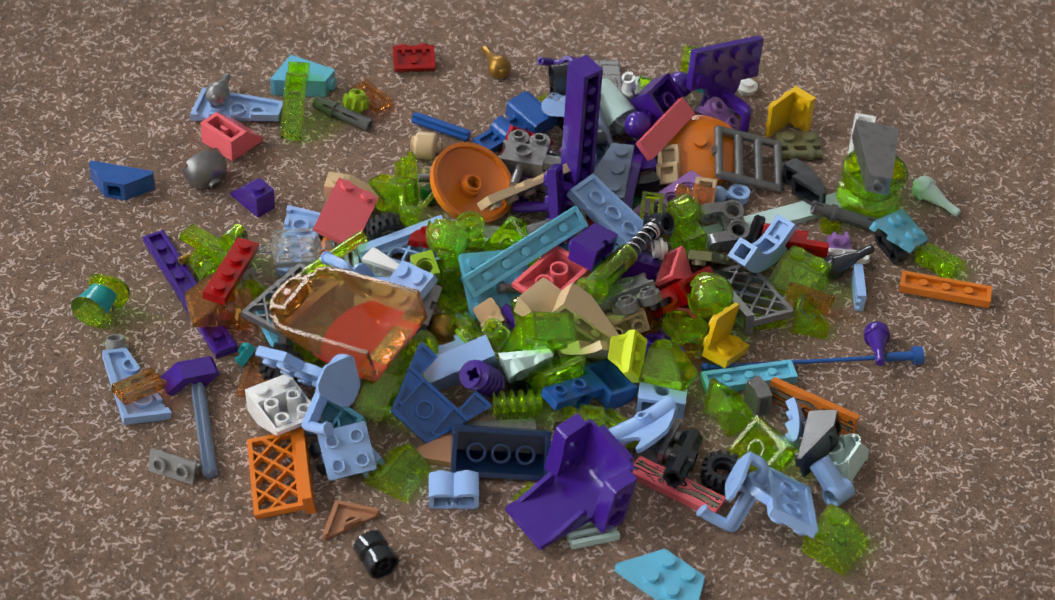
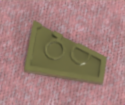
(700, 258)

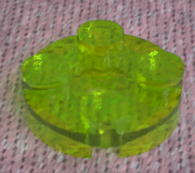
(466, 328)
(684, 328)

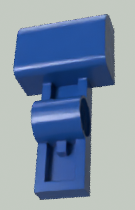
(523, 112)
(600, 381)

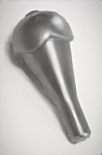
(218, 92)

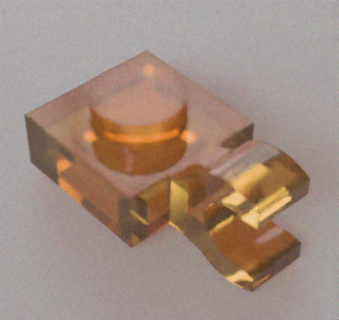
(702, 193)

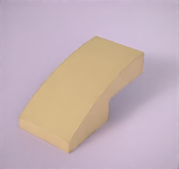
(669, 164)

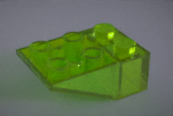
(541, 331)

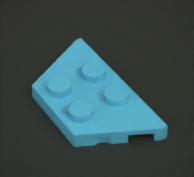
(901, 230)
(663, 576)

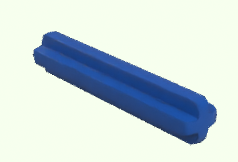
(441, 126)

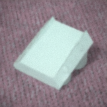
(518, 364)
(849, 455)

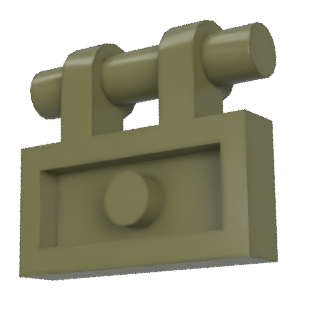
(800, 145)

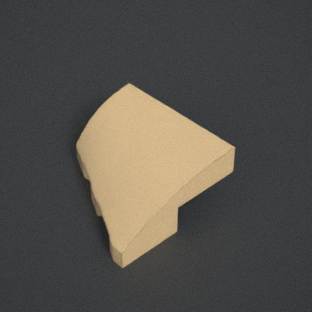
(538, 298)

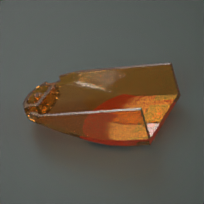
(348, 315)

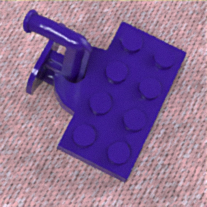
(720, 70)
(555, 195)

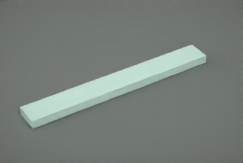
(795, 213)

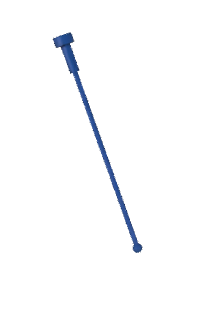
(916, 355)

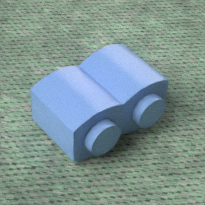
(454, 490)

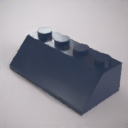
(500, 451)

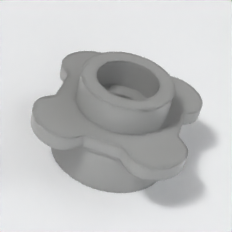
(115, 342)

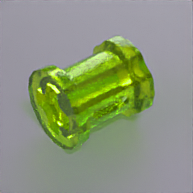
(496, 331)

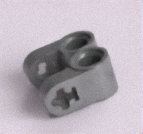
(731, 224)

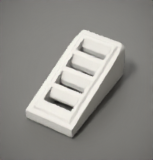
(379, 263)

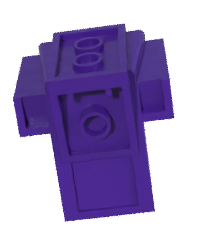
(584, 482)

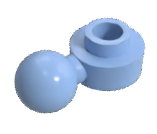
(736, 192)

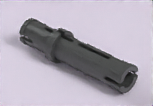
(322, 104)
(835, 213)

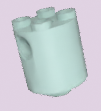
(614, 107)

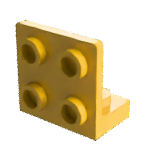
(792, 107)
(719, 343)

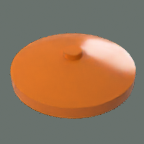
(695, 144)
(465, 176)

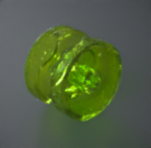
(854, 197)

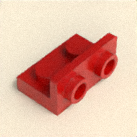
(413, 58)

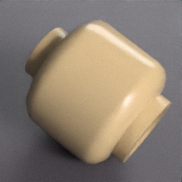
(425, 145)

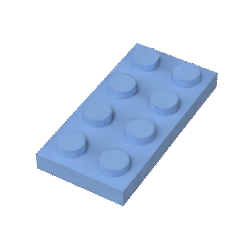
(606, 208)

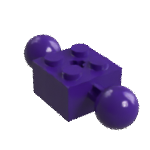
(654, 102)

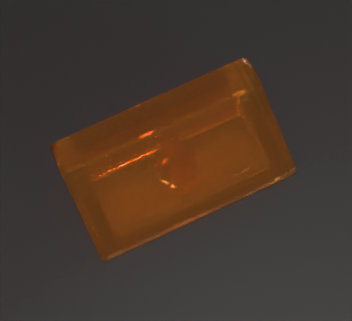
(819, 299)

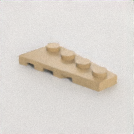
(510, 195)

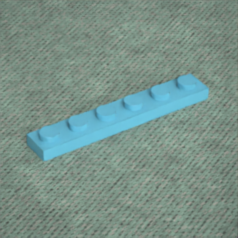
(524, 251)

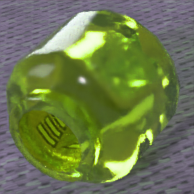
(683, 209)

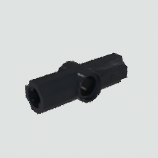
(682, 458)

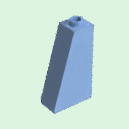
(446, 368)

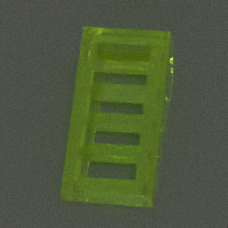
(457, 299)

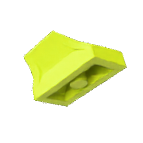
(628, 353)

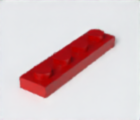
(230, 271)

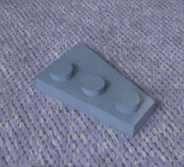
(615, 168)

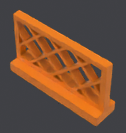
(302, 474)

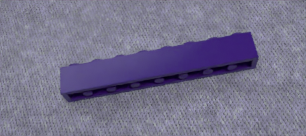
(581, 118)

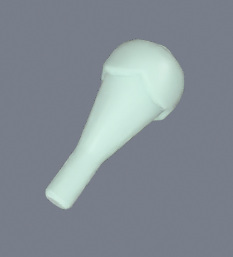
(925, 188)

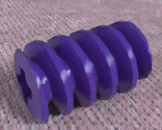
(482, 378)

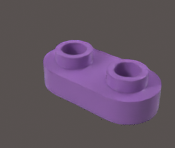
(717, 108)

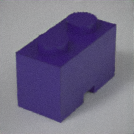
(592, 245)

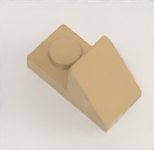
(488, 310)

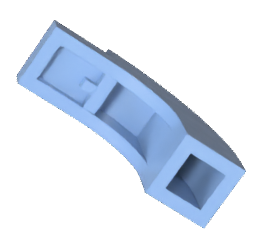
(767, 249)

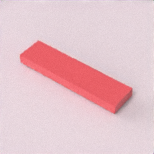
(665, 129)

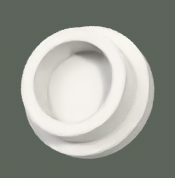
(747, 87)
(659, 248)

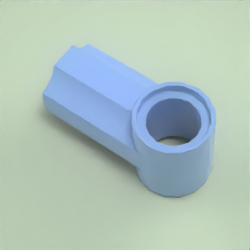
(835, 488)

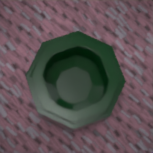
(424, 192)

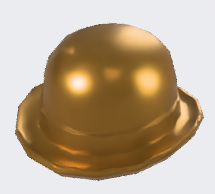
(441, 328)

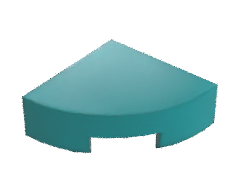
(245, 351)

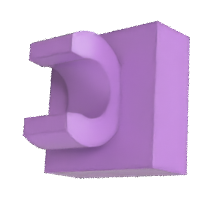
(839, 241)

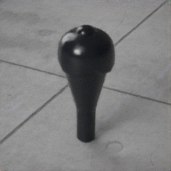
(844, 261)

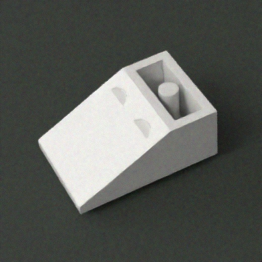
(277, 404)

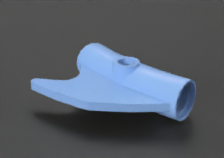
(647, 425)

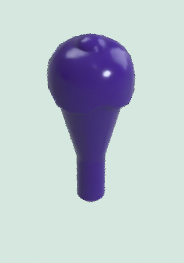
(877, 336)

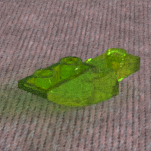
(294, 100)

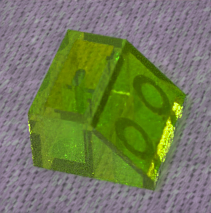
(556, 372)

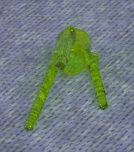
(411, 214)

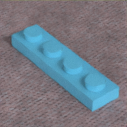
(738, 376)

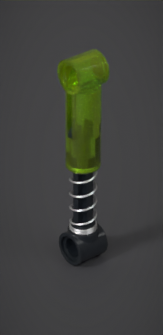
(626, 255)

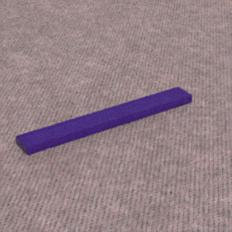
(182, 280)

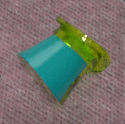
(100, 300)

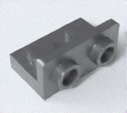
(661, 449)

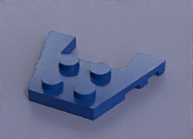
(424, 407)

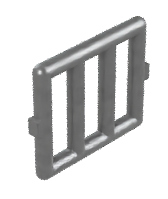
(758, 141)

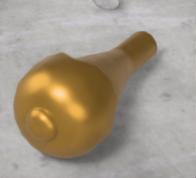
(498, 66)

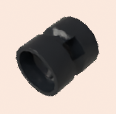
(375, 554)

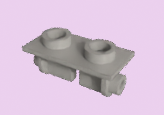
(173, 466)

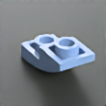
(796, 418)

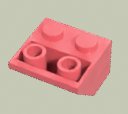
(228, 136)

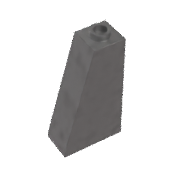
(875, 152)

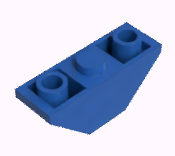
(121, 181)

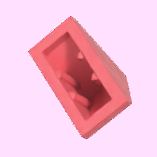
(673, 267)

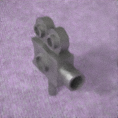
(527, 155)
(629, 294)

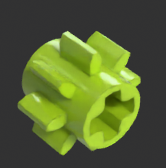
(356, 100)

